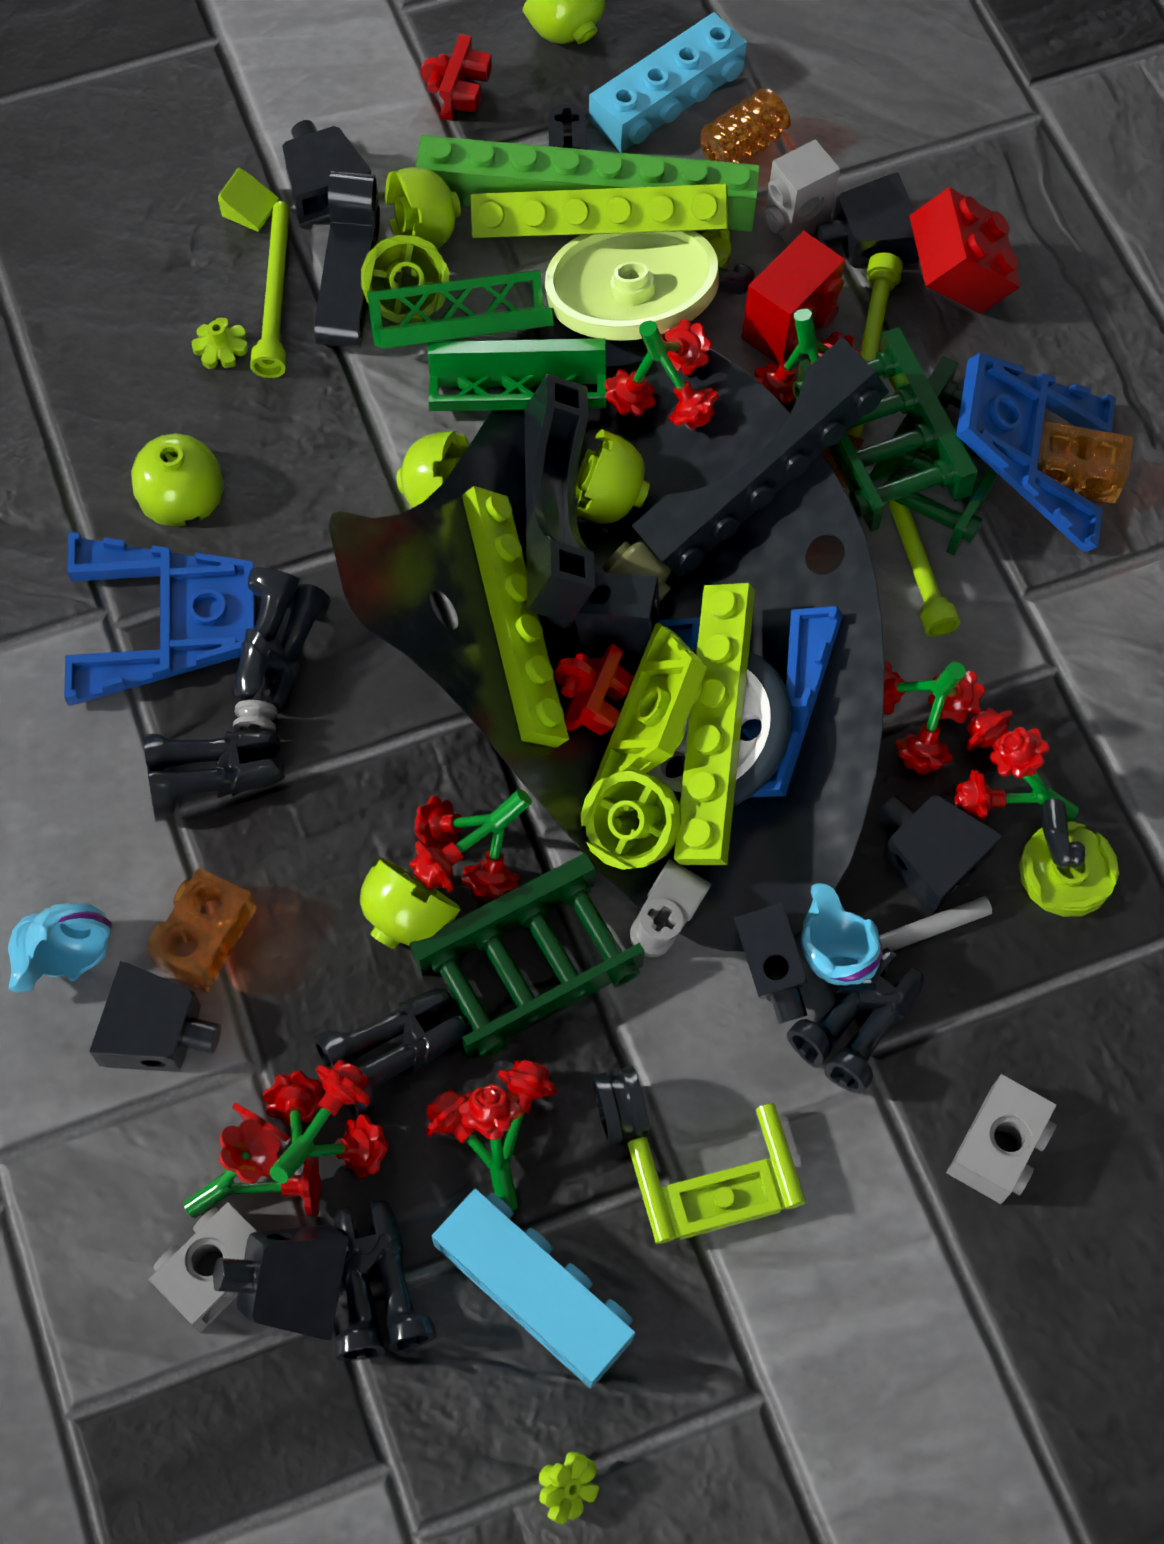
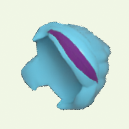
(839, 942)
(57, 943)

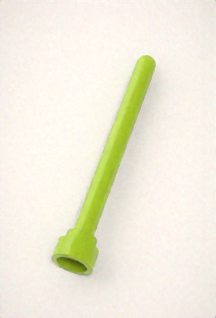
(883, 275)
(268, 355)
(937, 614)

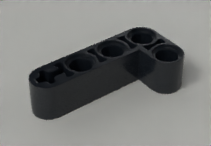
(352, 235)

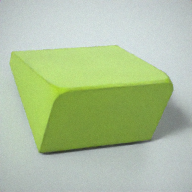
(246, 200)

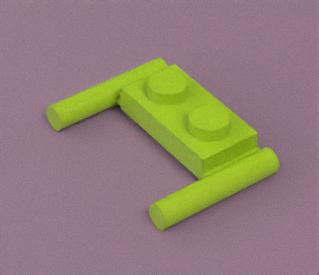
(721, 1196)

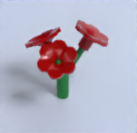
(249, 1154)

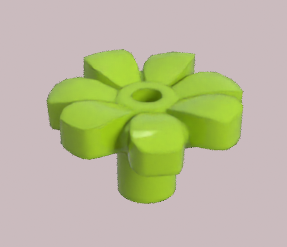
(220, 343)
(567, 1487)

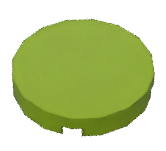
(1074, 889)

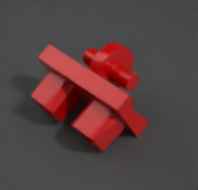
(451, 76)
(587, 684)

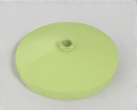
(620, 280)

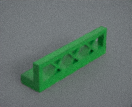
(459, 326)
(513, 365)

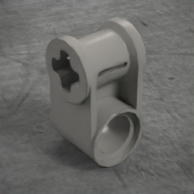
(669, 906)

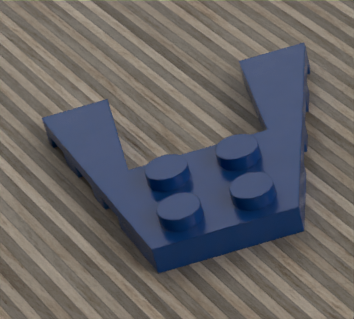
(1004, 424)
(201, 614)
(809, 651)

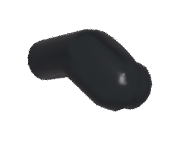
(735, 280)
(1057, 837)

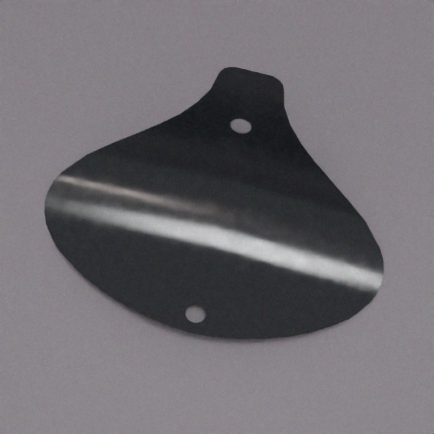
(775, 842)

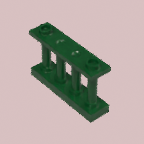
(931, 432)
(885, 471)
(526, 907)

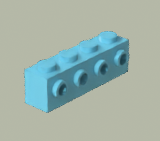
(667, 82)
(534, 1287)

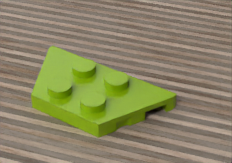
(655, 706)

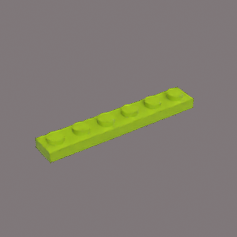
(600, 211)
(516, 629)
(715, 726)

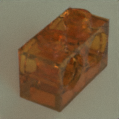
(1085, 460)
(213, 932)

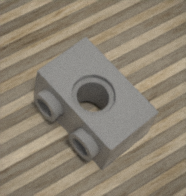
(801, 191)
(982, 1162)
(177, 1268)

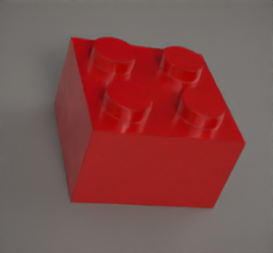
(965, 250)
(799, 278)

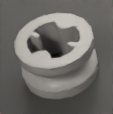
(254, 716)

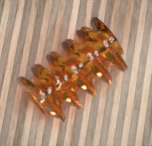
(745, 128)

